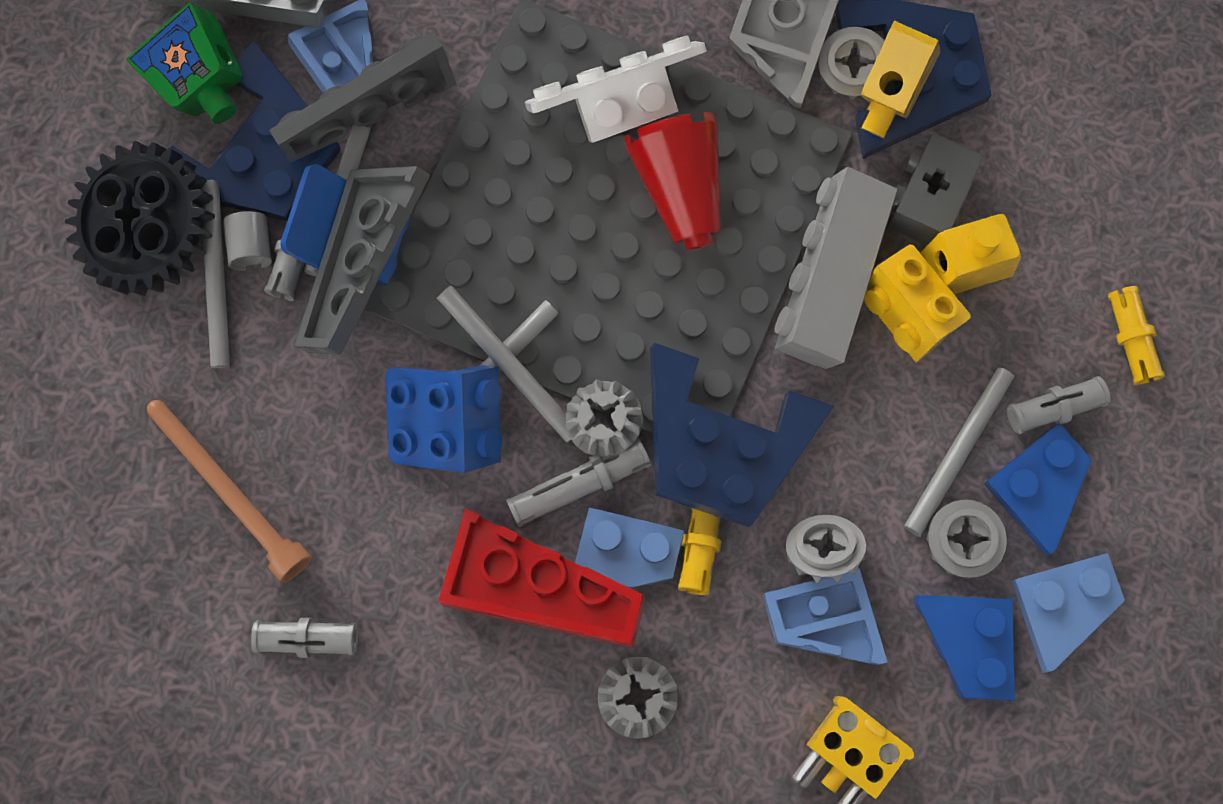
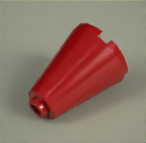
(681, 175)

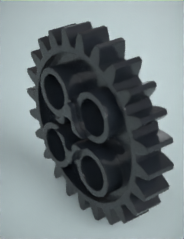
(140, 218)

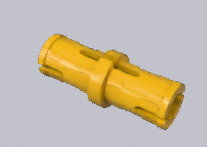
(1136, 335)
(699, 553)

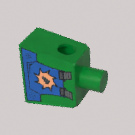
(190, 64)

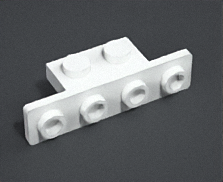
(623, 96)

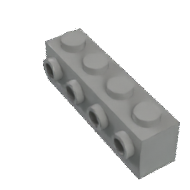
(834, 268)

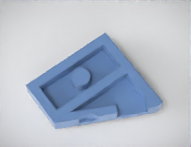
(337, 48)
(628, 548)
(1067, 606)
(827, 619)

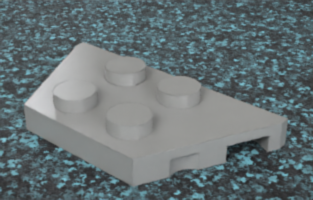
(783, 41)

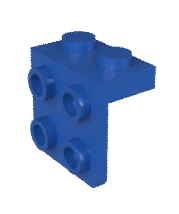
(313, 219)
(444, 417)

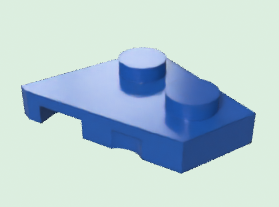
(1043, 486)
(974, 642)

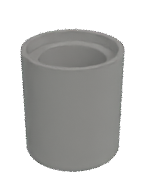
(247, 240)

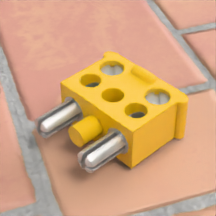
(874, 747)

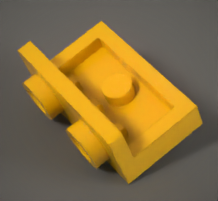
(914, 302)

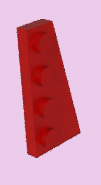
(521, 582)

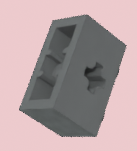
(949, 170)

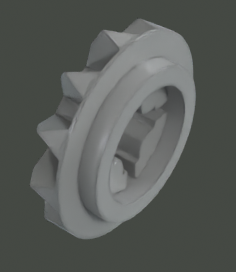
(838, 49)
(599, 439)
(981, 523)
(811, 536)
(626, 719)

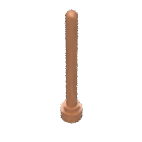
(285, 557)

